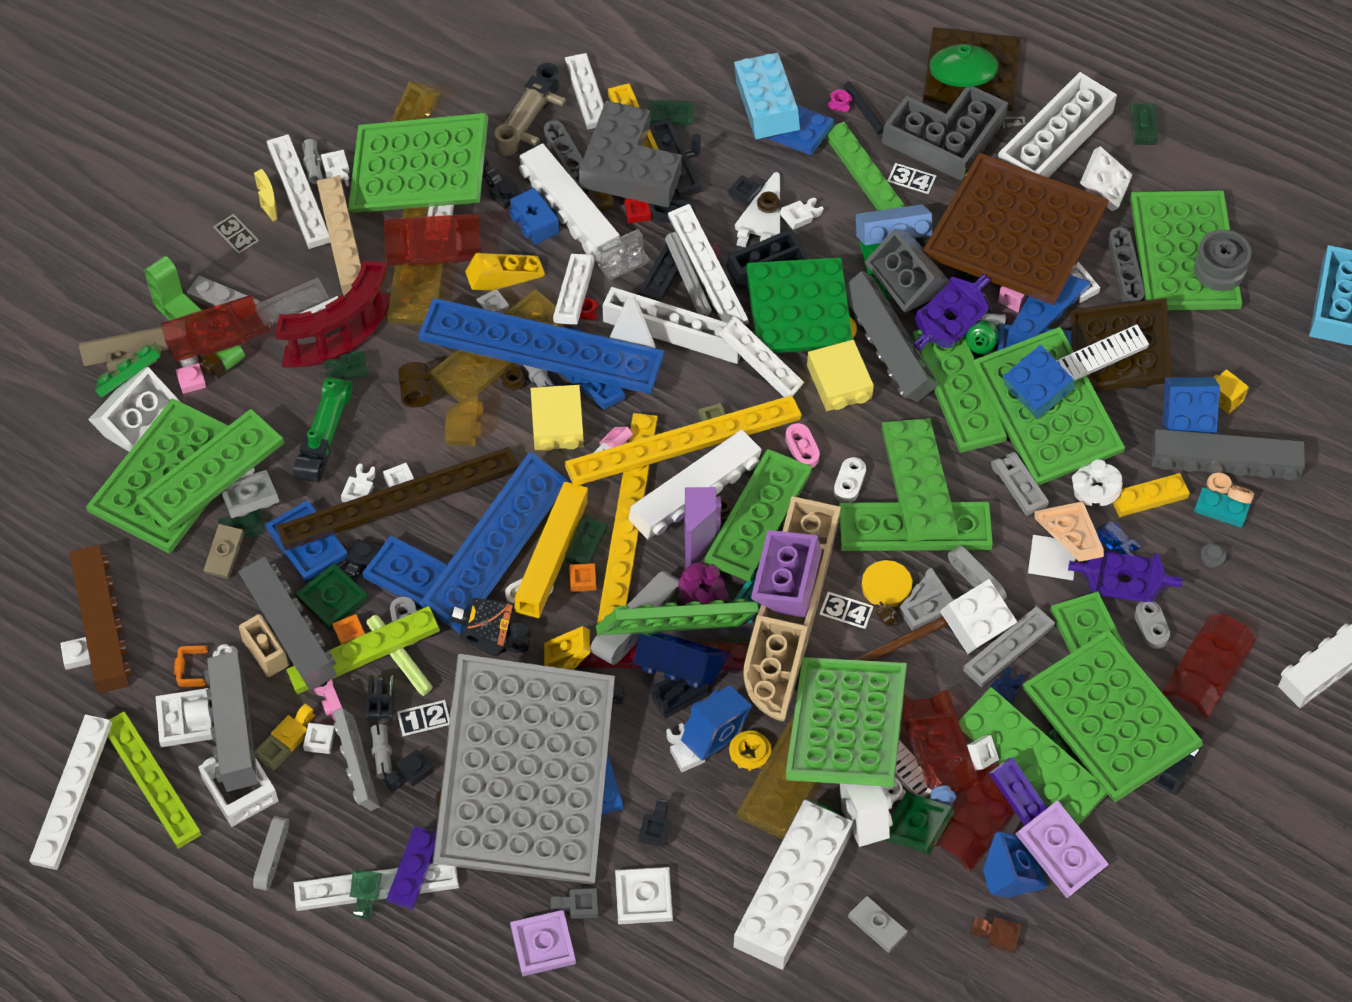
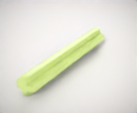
(404, 662)

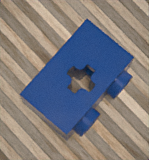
(534, 216)

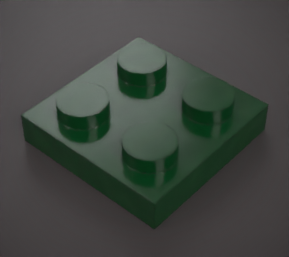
(331, 596)
(919, 823)

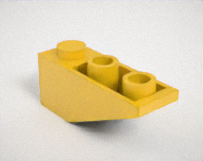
(502, 270)

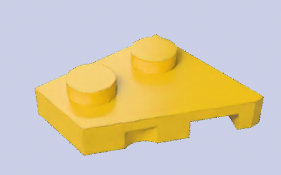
(568, 649)

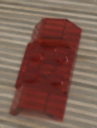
(431, 240)
(213, 329)
(1211, 662)
(939, 742)
(977, 817)

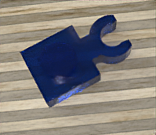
(1008, 686)

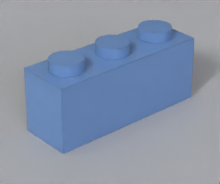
(877, 225)

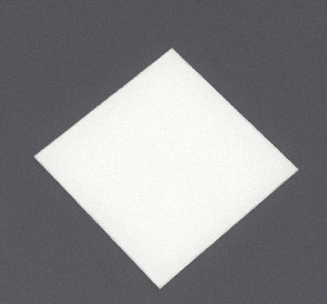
(1050, 558)

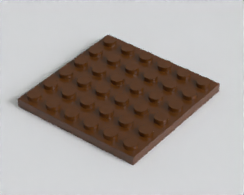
(1016, 228)

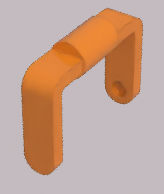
(179, 666)

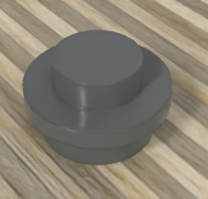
(1213, 555)

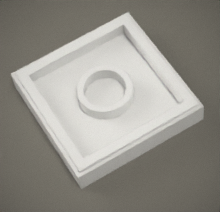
(643, 895)

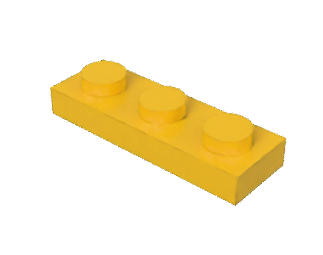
(1151, 495)

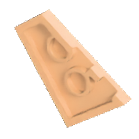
(1072, 529)

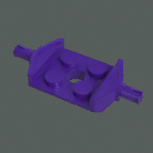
(957, 297)
(1146, 575)

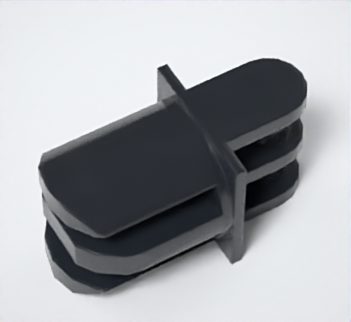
(380, 699)

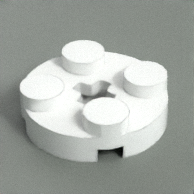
(1097, 472)

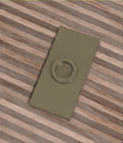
(223, 551)

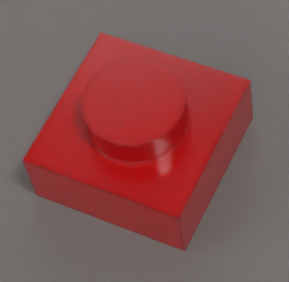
(637, 211)

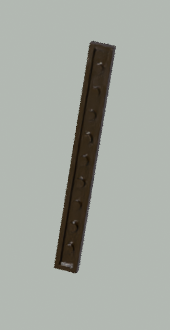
(396, 498)

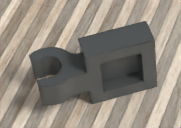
(580, 903)

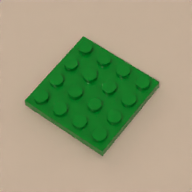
(799, 304)

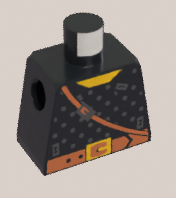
(483, 624)

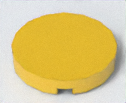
(887, 583)

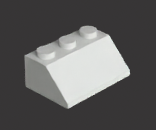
(132, 408)

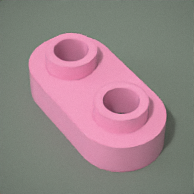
(802, 448)

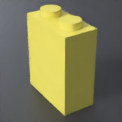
(840, 375)
(557, 417)

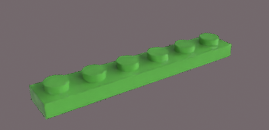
(863, 168)

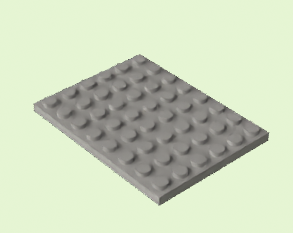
(524, 770)

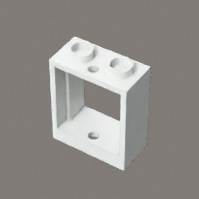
(248, 804)

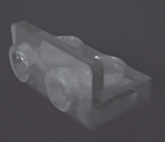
(622, 255)

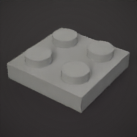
(250, 494)

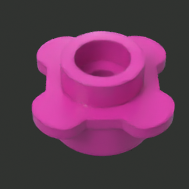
(840, 101)

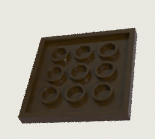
(1005, 50)
(1140, 369)

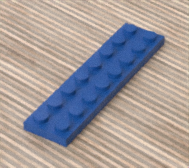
(495, 538)

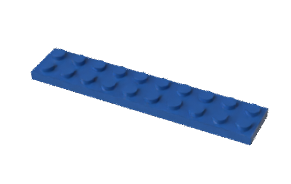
(541, 345)

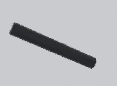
(864, 108)

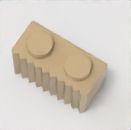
(263, 645)

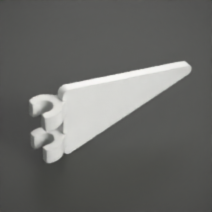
(756, 221)
(631, 325)

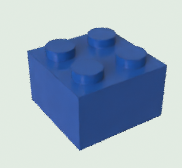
(1038, 382)
(1191, 404)
(715, 722)

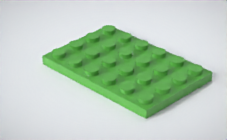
(418, 163)
(1168, 240)
(1068, 433)
(163, 446)
(1112, 715)
(847, 722)

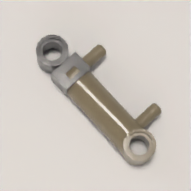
(537, 94)

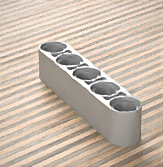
(659, 591)

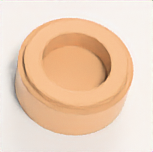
(1219, 482)
(1240, 494)

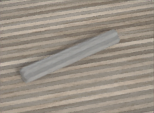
(688, 274)

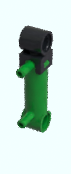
(316, 445)

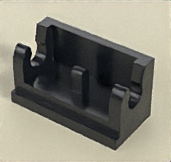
(674, 696)

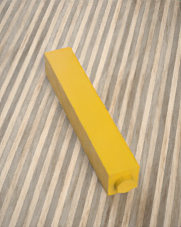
(551, 550)

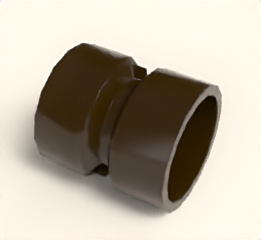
(415, 384)

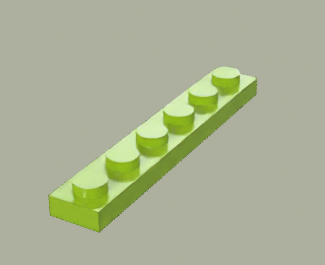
(376, 644)
(152, 781)

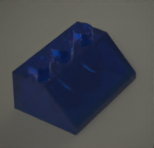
(679, 658)

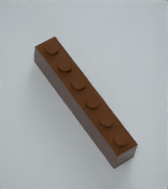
(99, 619)

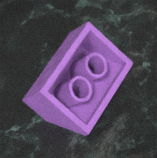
(701, 522)
(787, 572)

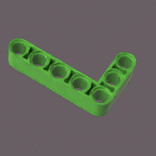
(172, 303)

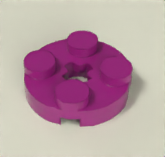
(707, 576)

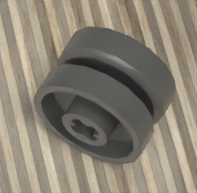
(1222, 260)

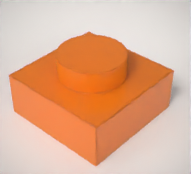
(582, 577)
(348, 629)

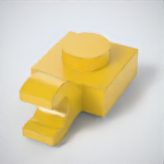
(293, 731)

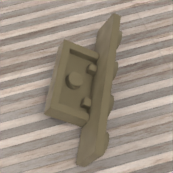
(119, 347)

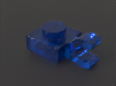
(1115, 538)

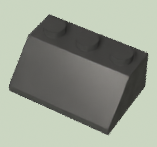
(906, 270)

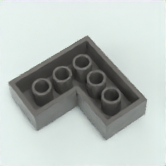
(950, 139)
(622, 165)

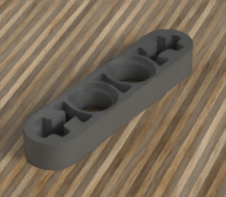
(563, 157)
(1130, 266)

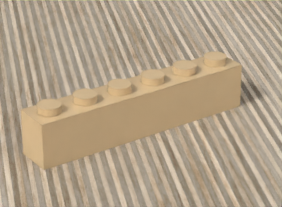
(340, 231)

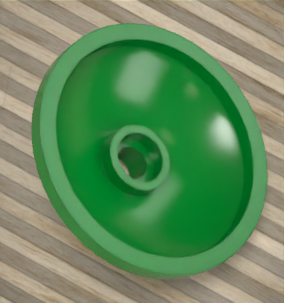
(963, 65)

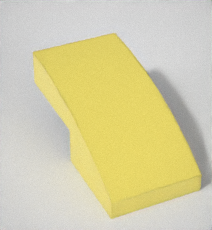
(266, 194)

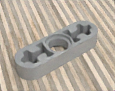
(972, 569)
(271, 853)

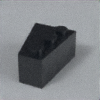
(776, 248)

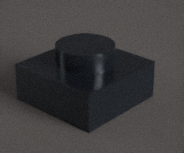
(744, 190)

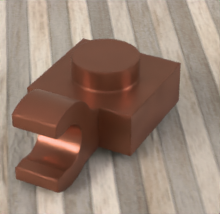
(1001, 933)

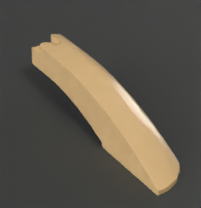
(779, 639)

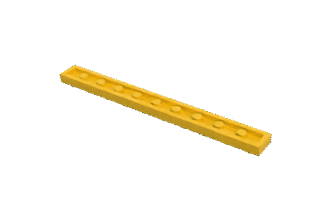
(681, 440)
(625, 534)

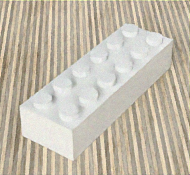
(1060, 126)
(793, 884)

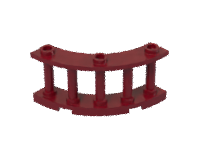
(362, 302)

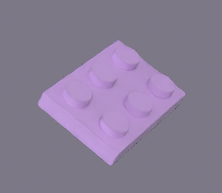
(1062, 849)

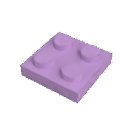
(542, 943)

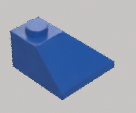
(1012, 868)

